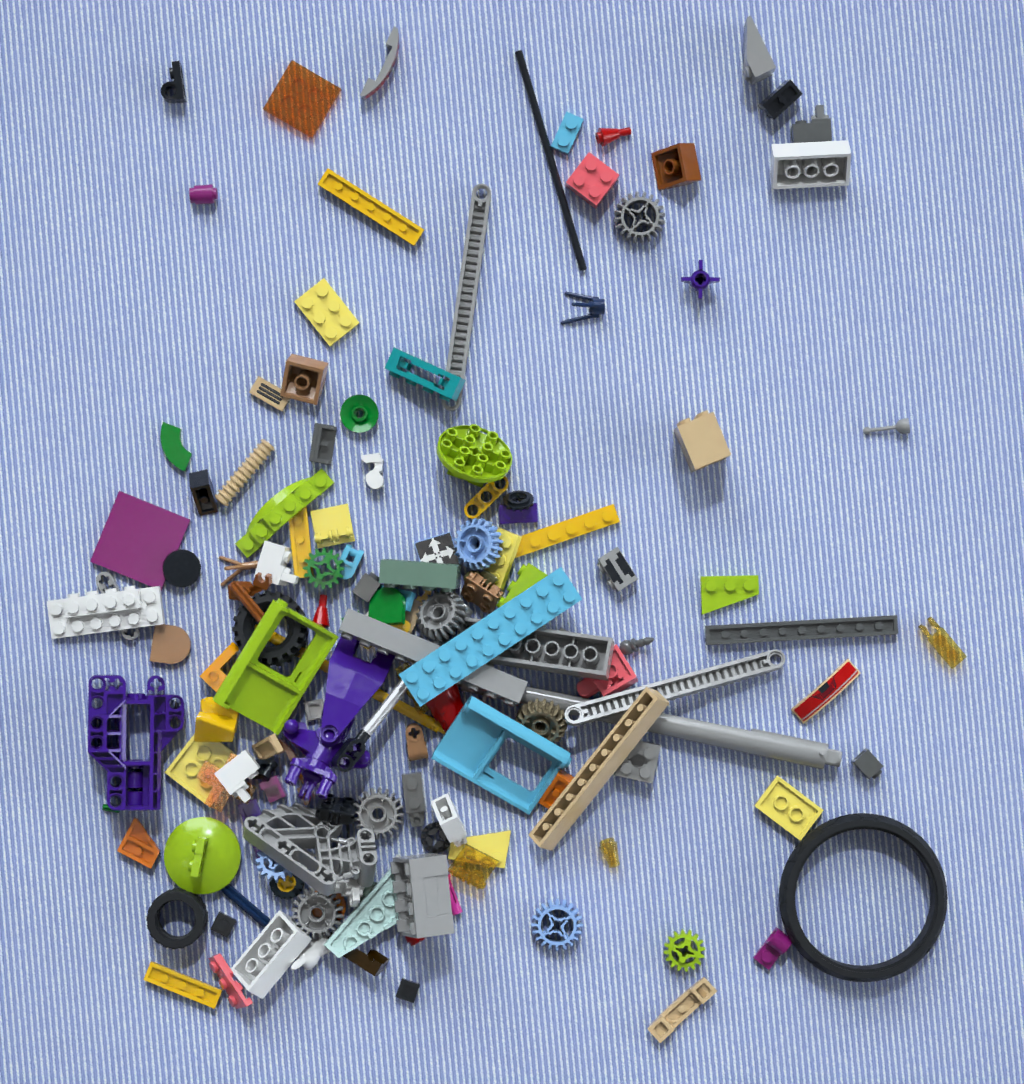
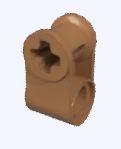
(416, 745)

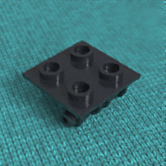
(333, 804)

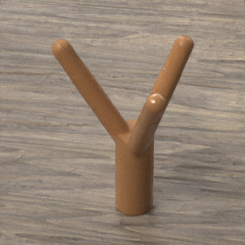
(237, 565)

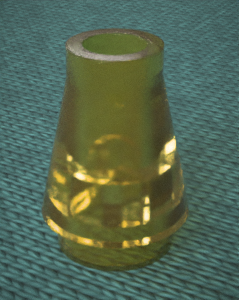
(610, 851)

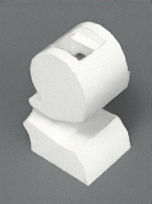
(374, 478)

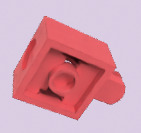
(620, 678)

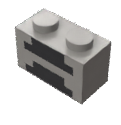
(617, 569)

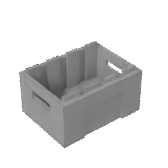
(422, 895)

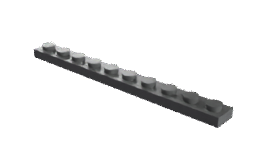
(801, 630)

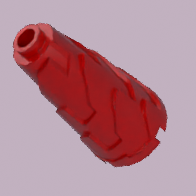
(446, 706)

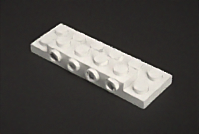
(105, 611)

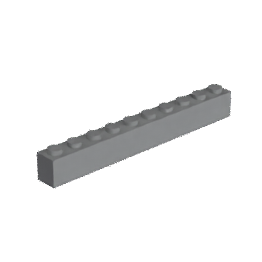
(413, 648)

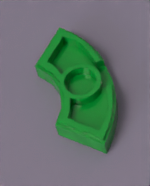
(173, 446)

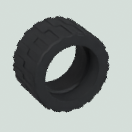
(156, 929)

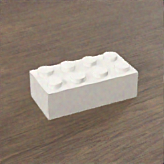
(810, 164)
(270, 954)

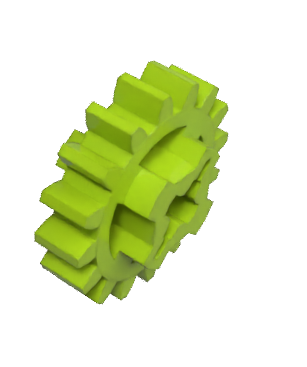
(680, 962)

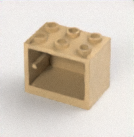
(701, 441)

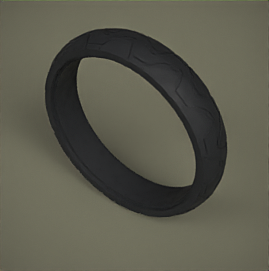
(930, 930)

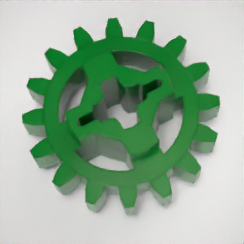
(319, 577)

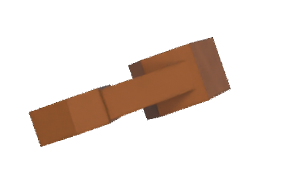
(258, 585)

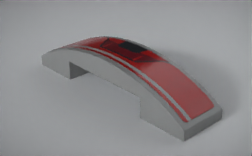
(373, 86)

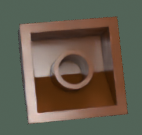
(676, 166)

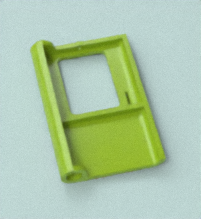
(263, 692)

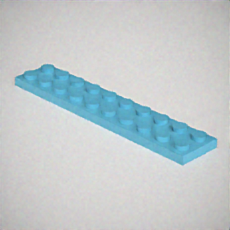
(490, 636)

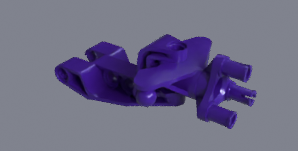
(348, 689)

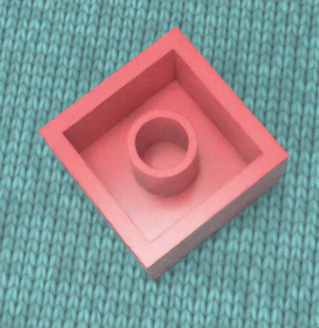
(592, 180)

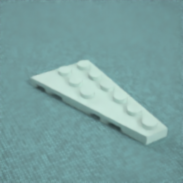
(367, 920)

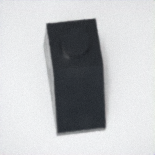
(203, 492)

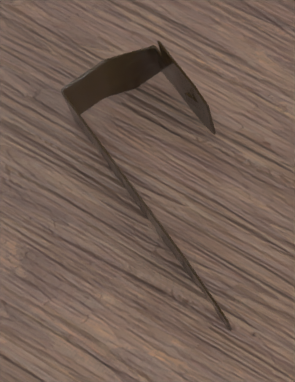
(365, 960)

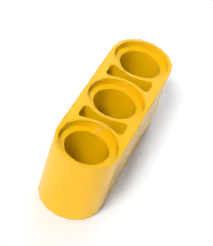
(482, 506)

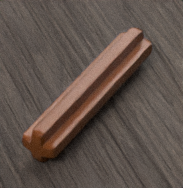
(247, 601)

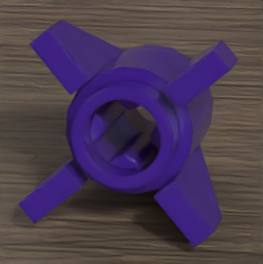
(700, 274)

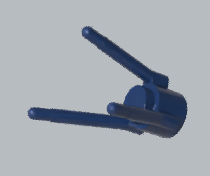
(595, 305)

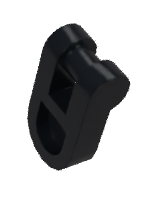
(269, 766)

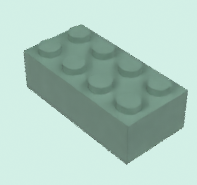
(418, 573)

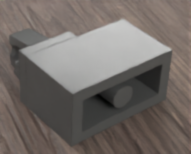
(816, 131)

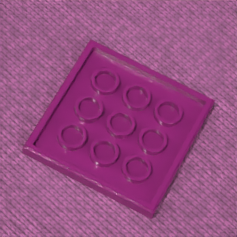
(139, 539)

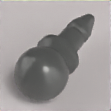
(628, 647)

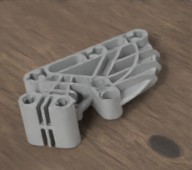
(279, 839)

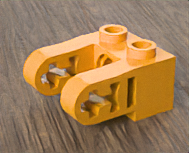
(214, 673)

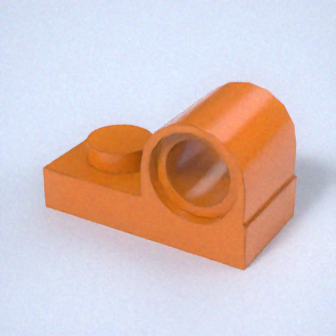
(556, 787)

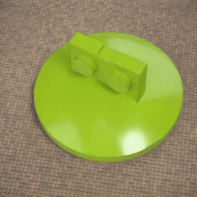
(473, 454)
(202, 855)

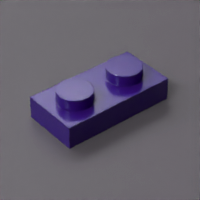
(526, 516)

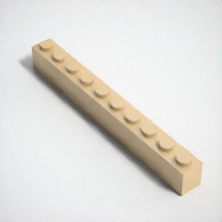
(598, 768)

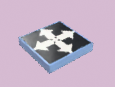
(437, 549)

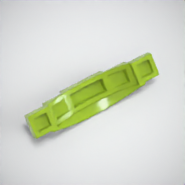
(281, 509)

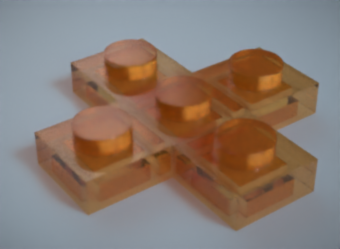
(219, 795)

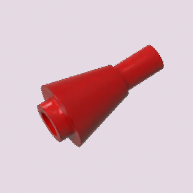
(607, 135)
(321, 614)

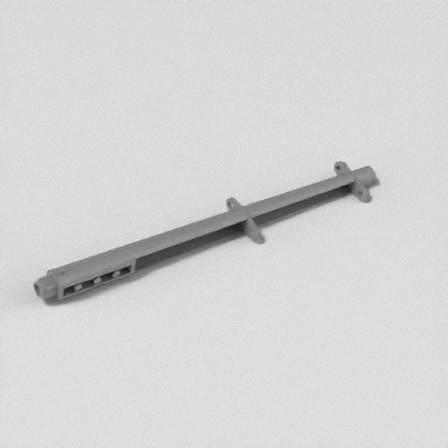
(753, 742)

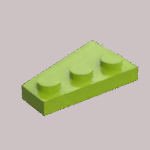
(726, 590)

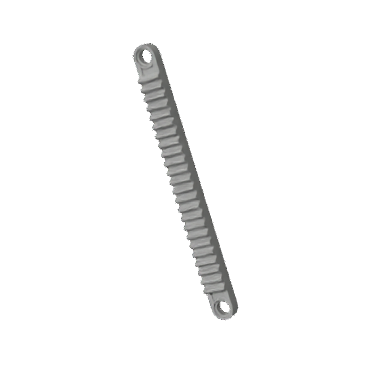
(468, 287)
(677, 686)

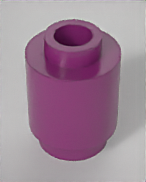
(203, 194)

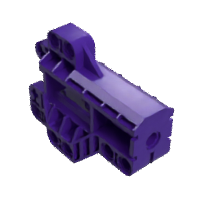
(159, 736)

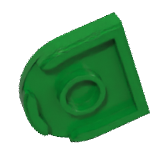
(388, 606)

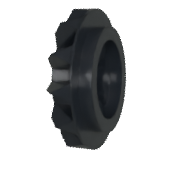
(525, 500)
(427, 842)

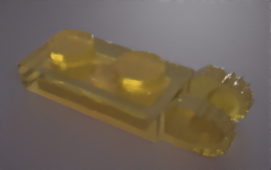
(943, 644)

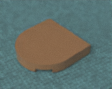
(169, 644)

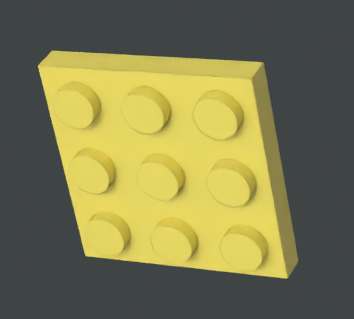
(189, 762)

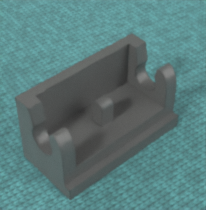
(322, 443)

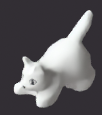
(311, 954)

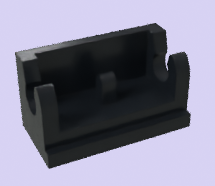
(780, 99)

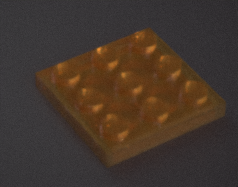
(302, 99)

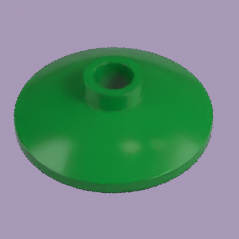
(352, 406)

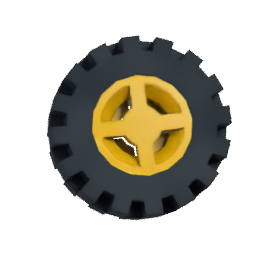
(287, 889)

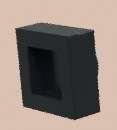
(223, 924)
(407, 990)

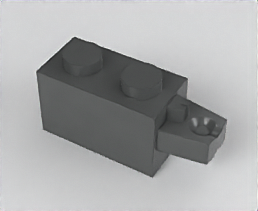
(414, 797)

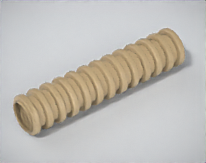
(244, 472)

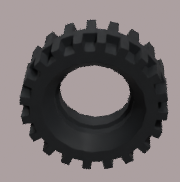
(288, 648)

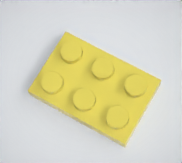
(327, 312)
(788, 807)

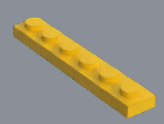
(370, 207)
(567, 530)

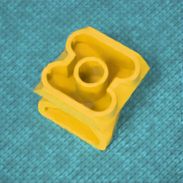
(215, 722)

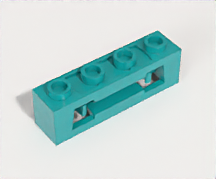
(397, 362)

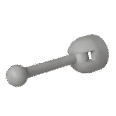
(901, 426)

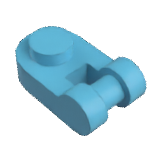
(350, 567)

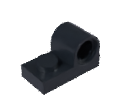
(178, 84)

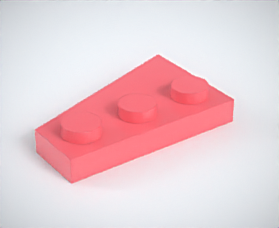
(232, 987)

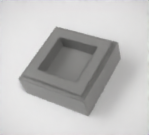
(314, 709)

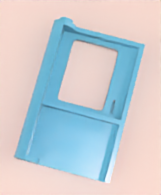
(476, 739)

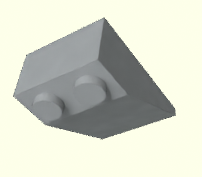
(756, 58)

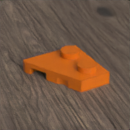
(139, 845)

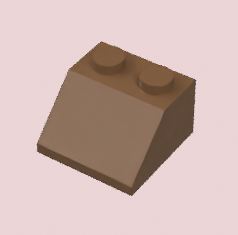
(303, 379)

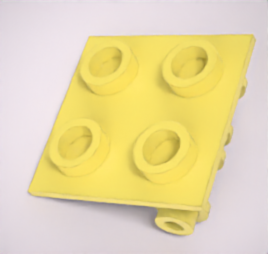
(332, 526)

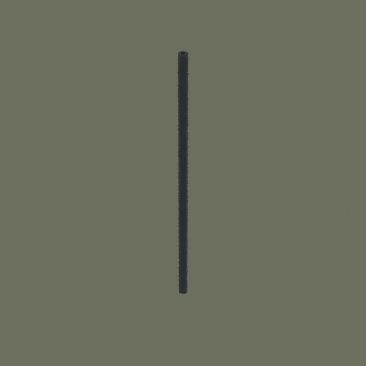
(551, 161)

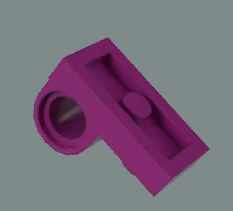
(772, 948)

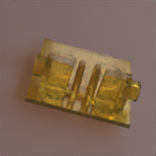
(473, 866)

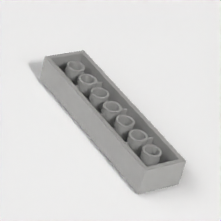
(557, 652)

